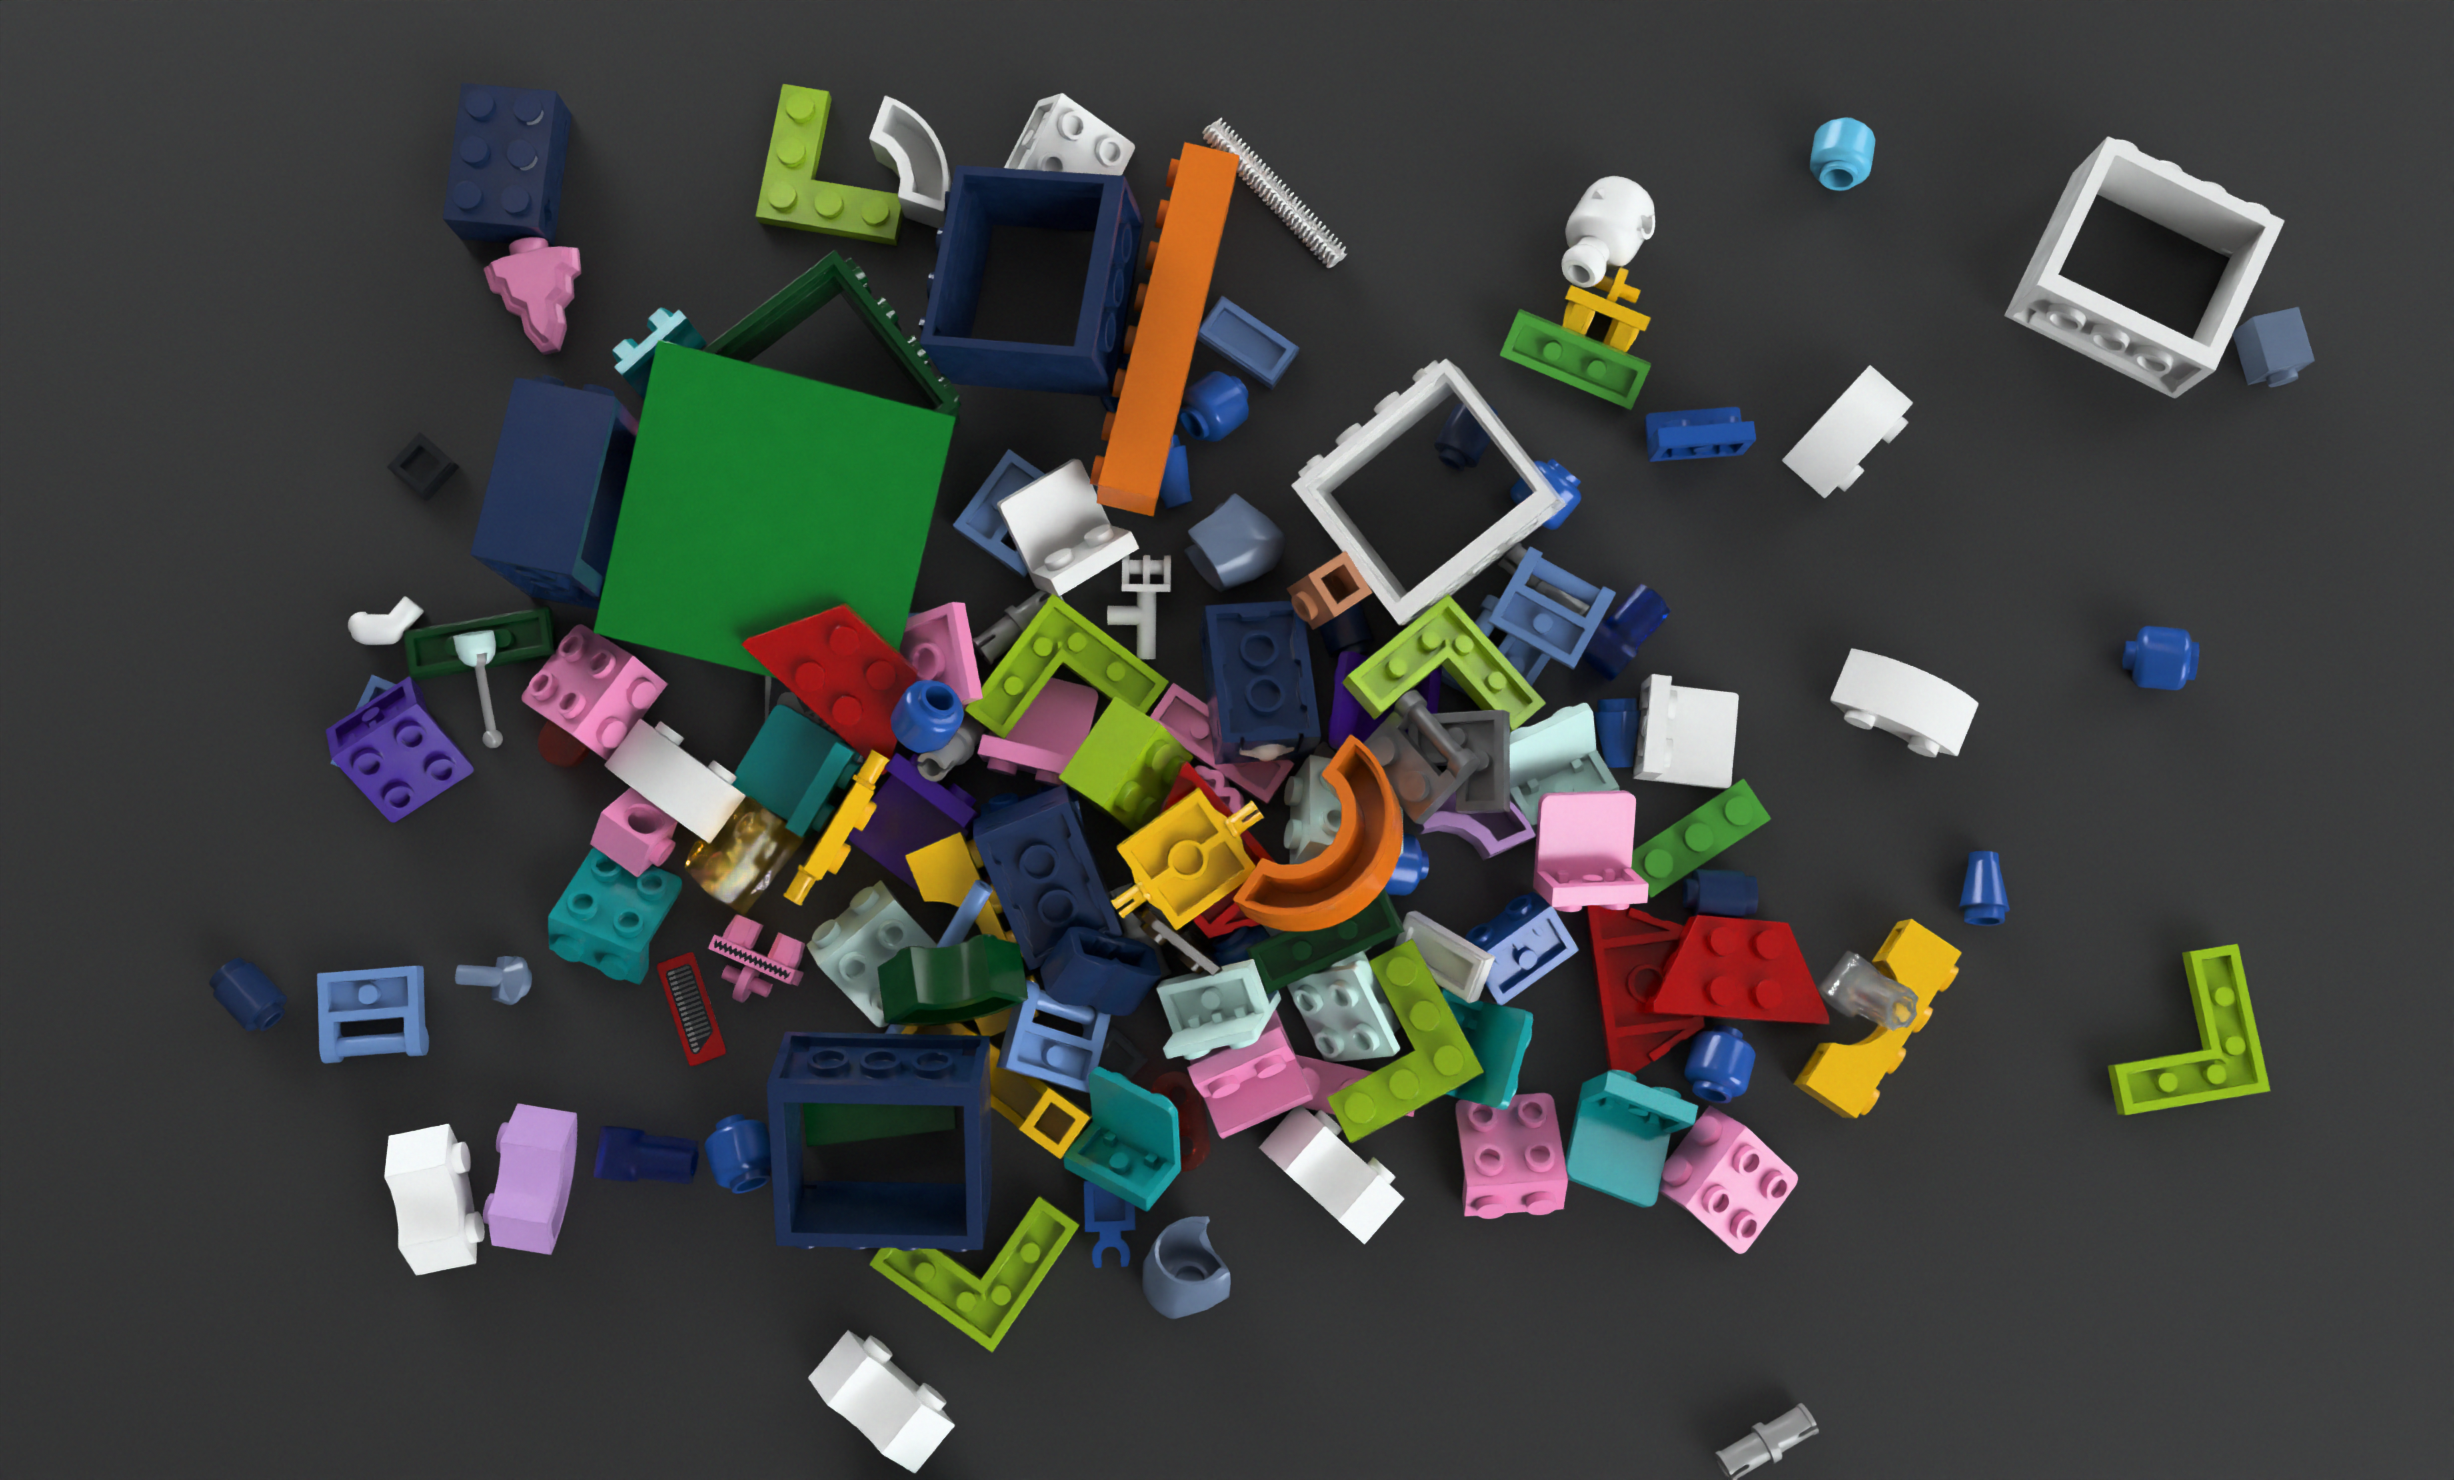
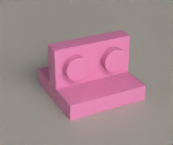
(943, 650)
(1251, 1081)

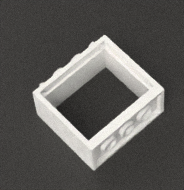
(2114, 332)
(1361, 444)

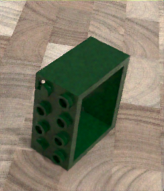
(813, 291)

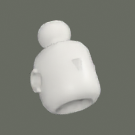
(1606, 229)

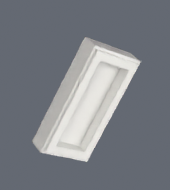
(1450, 958)

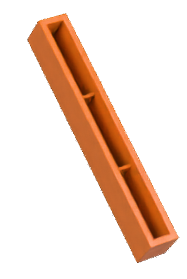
(1166, 331)

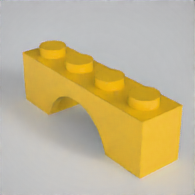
(946, 875)
(1848, 1074)
(1024, 1100)

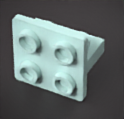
(1216, 1009)
(1347, 1011)

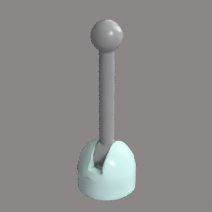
(477, 650)

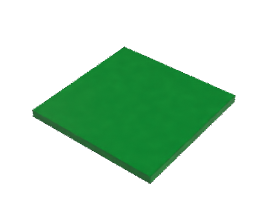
(766, 506)

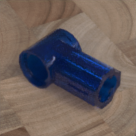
(1623, 632)
(632, 1155)

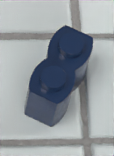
(1100, 971)

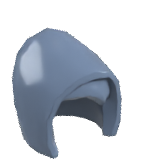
(1235, 545)
(1184, 1271)

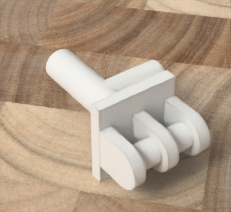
(1145, 612)

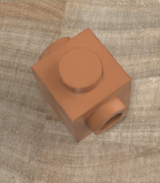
(1328, 591)

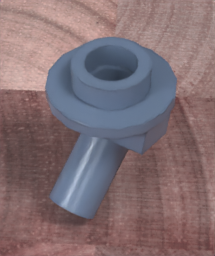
(508, 979)

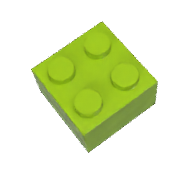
(1126, 766)

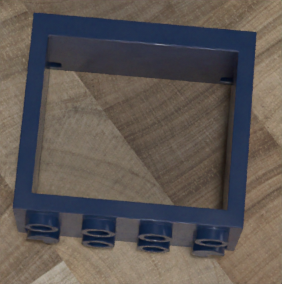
(1037, 200)
(556, 490)
(880, 1071)

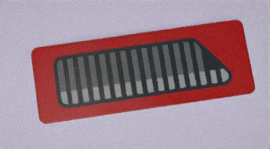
(691, 1009)

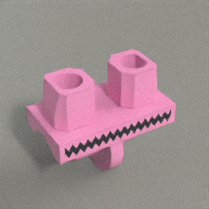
(739, 944)

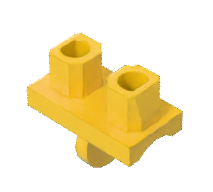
(1625, 321)

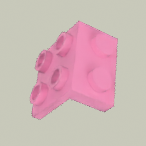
(593, 690)
(1045, 733)
(1587, 851)
(1511, 1157)
(1727, 1179)

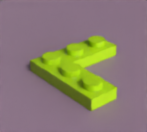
(798, 201)
(1065, 637)
(1447, 639)
(2230, 1042)
(1435, 1067)
(989, 1304)

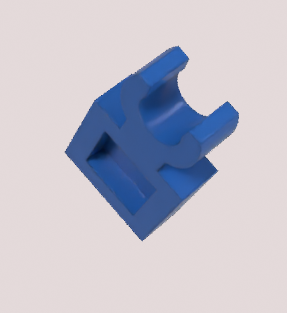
(1109, 1216)

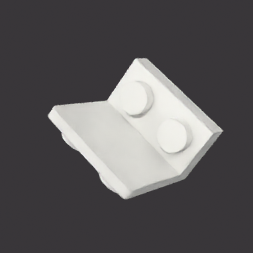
(1069, 139)
(1063, 529)
(1685, 734)

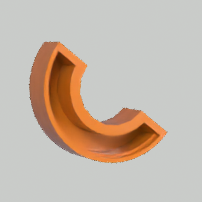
(1350, 869)

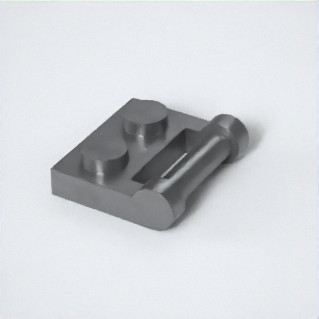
(1414, 777)

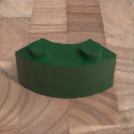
(952, 982)

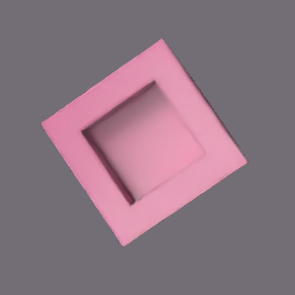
(634, 833)

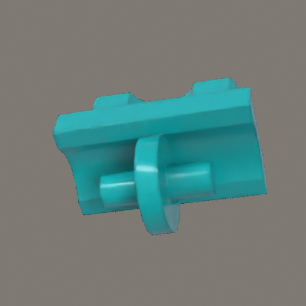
(637, 360)

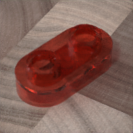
(1190, 1116)

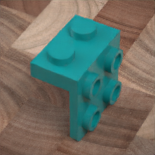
(797, 770)
(611, 916)
(1498, 1041)
(1624, 1136)
(1130, 1143)

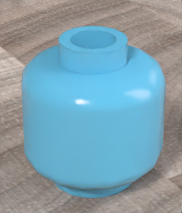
(1842, 153)

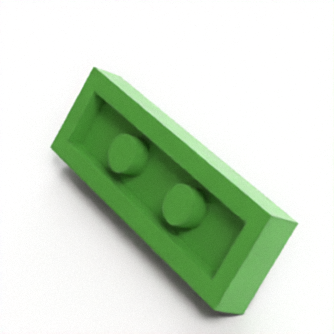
(1575, 359)
(1698, 837)

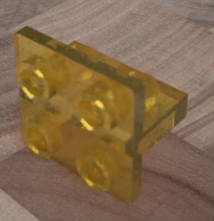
(743, 855)

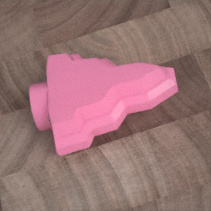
(537, 287)

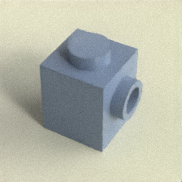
(2273, 347)

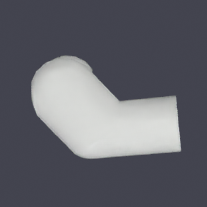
(384, 629)

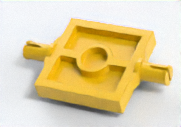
(831, 848)
(1187, 859)

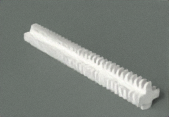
(1276, 196)

